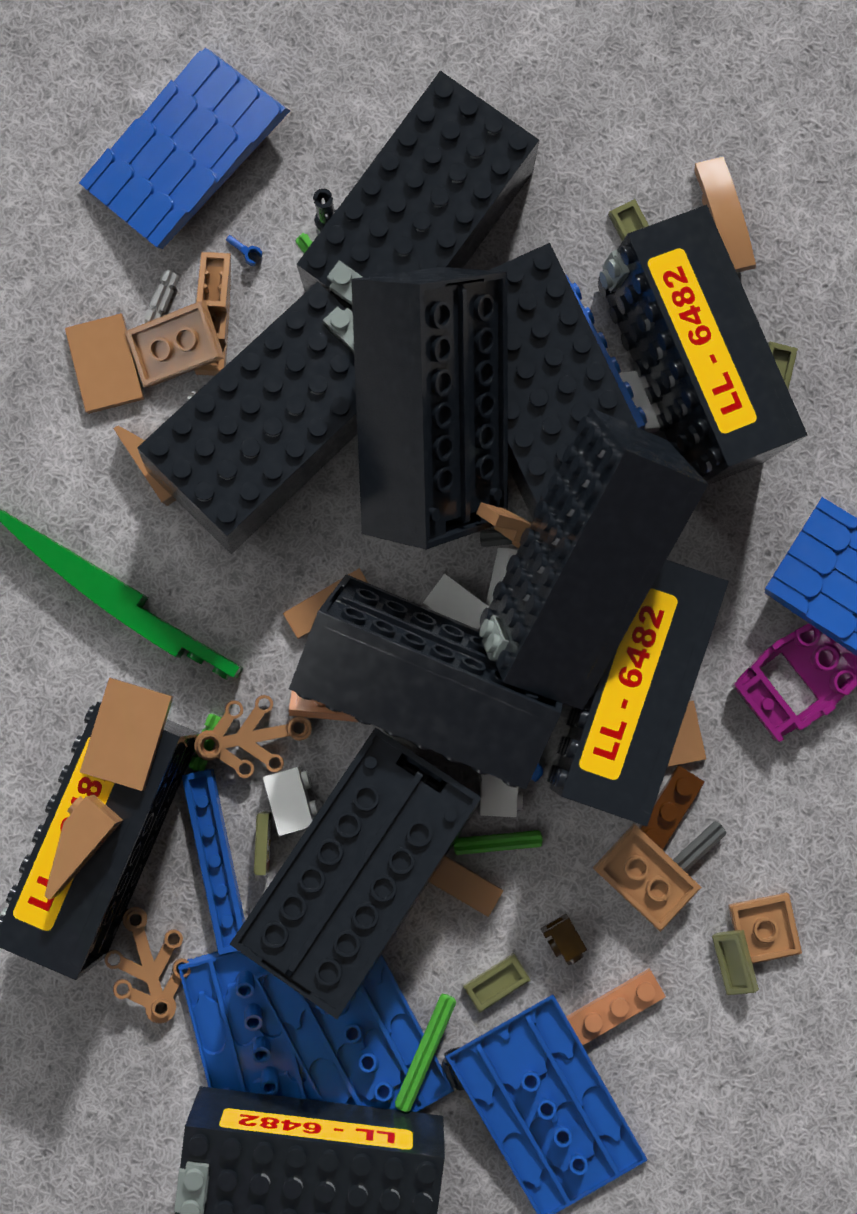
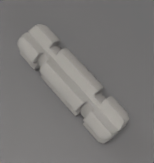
(162, 295)

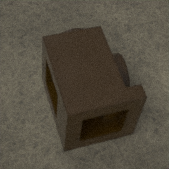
(564, 939)

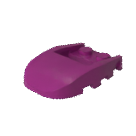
(822, 665)

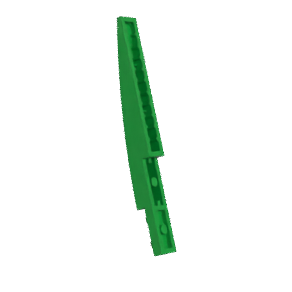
(116, 598)

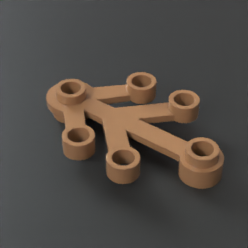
(247, 737)
(150, 970)

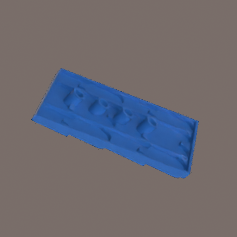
(183, 147)
(821, 574)
(237, 1030)
(364, 1050)
(546, 1107)

